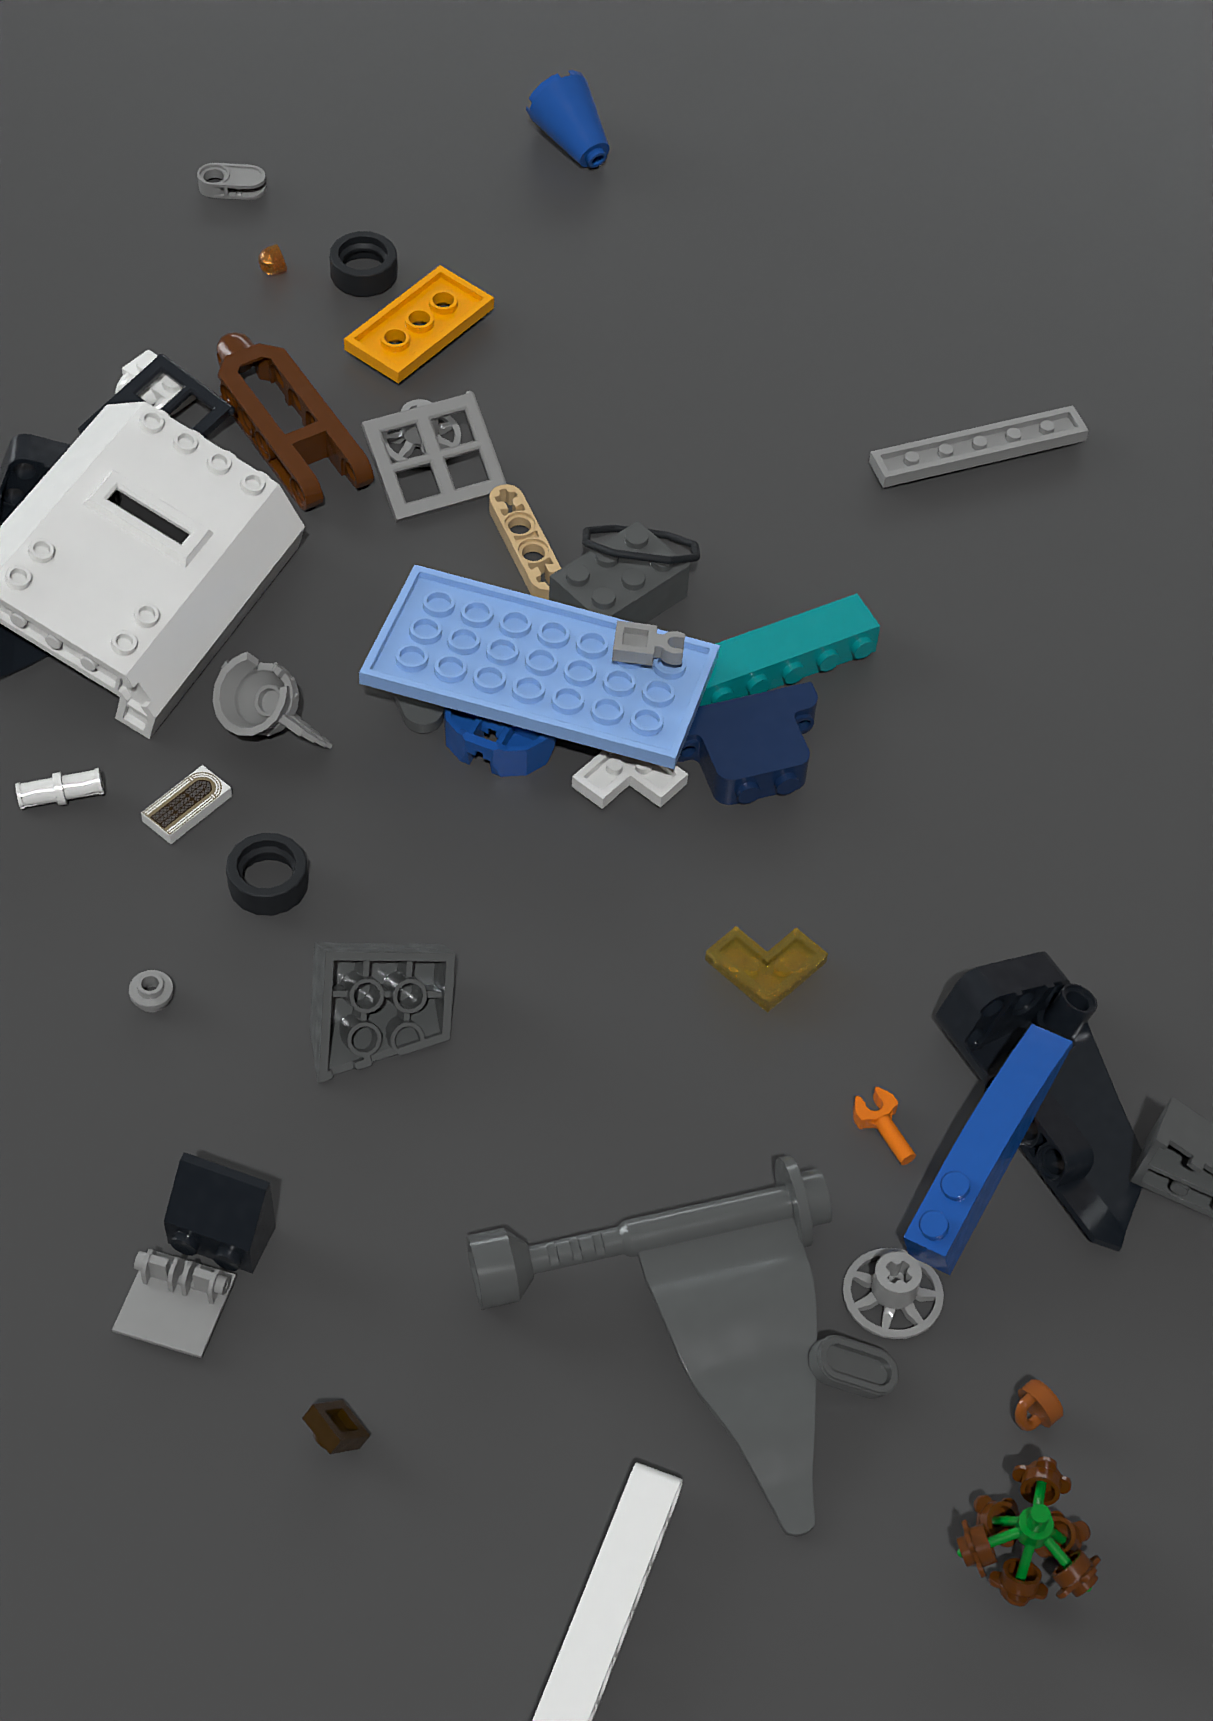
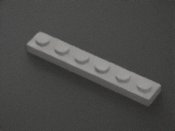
(978, 446)

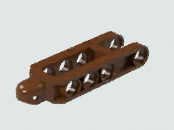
(290, 452)

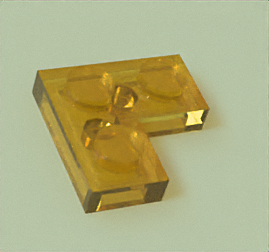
(764, 974)

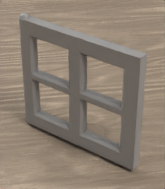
(435, 456)

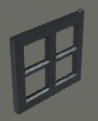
(191, 386)

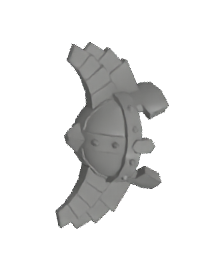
(259, 700)

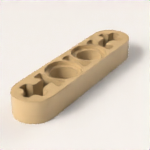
(520, 544)

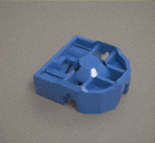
(514, 752)

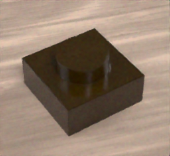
(335, 1427)

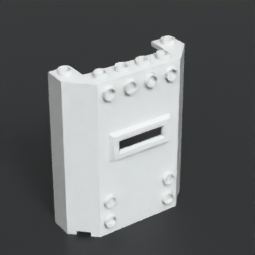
(123, 594)

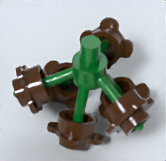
(1036, 1530)

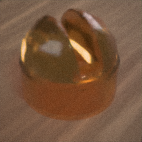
(272, 260)

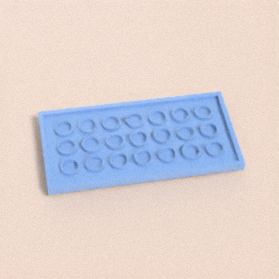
(535, 667)

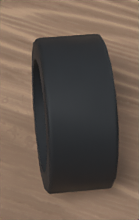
(363, 245)
(260, 848)

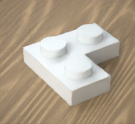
(612, 773)

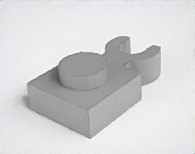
(641, 643)

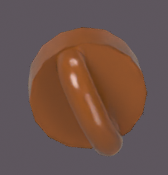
(1040, 1403)

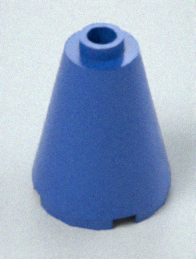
(570, 117)

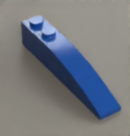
(985, 1150)

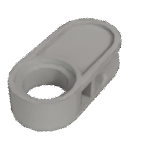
(237, 181)

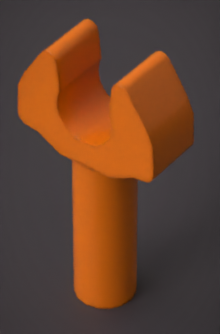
(883, 1123)

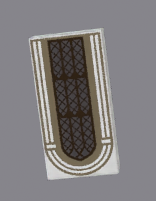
(186, 804)

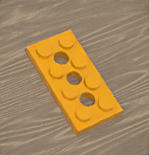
(418, 306)

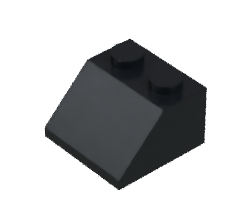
(219, 1214)

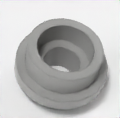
(155, 999)

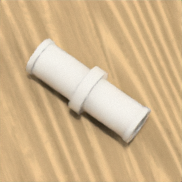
(59, 788)

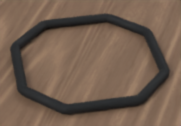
(695, 556)

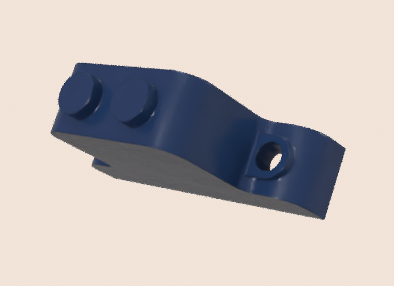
(753, 743)

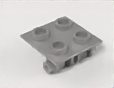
(173, 1302)

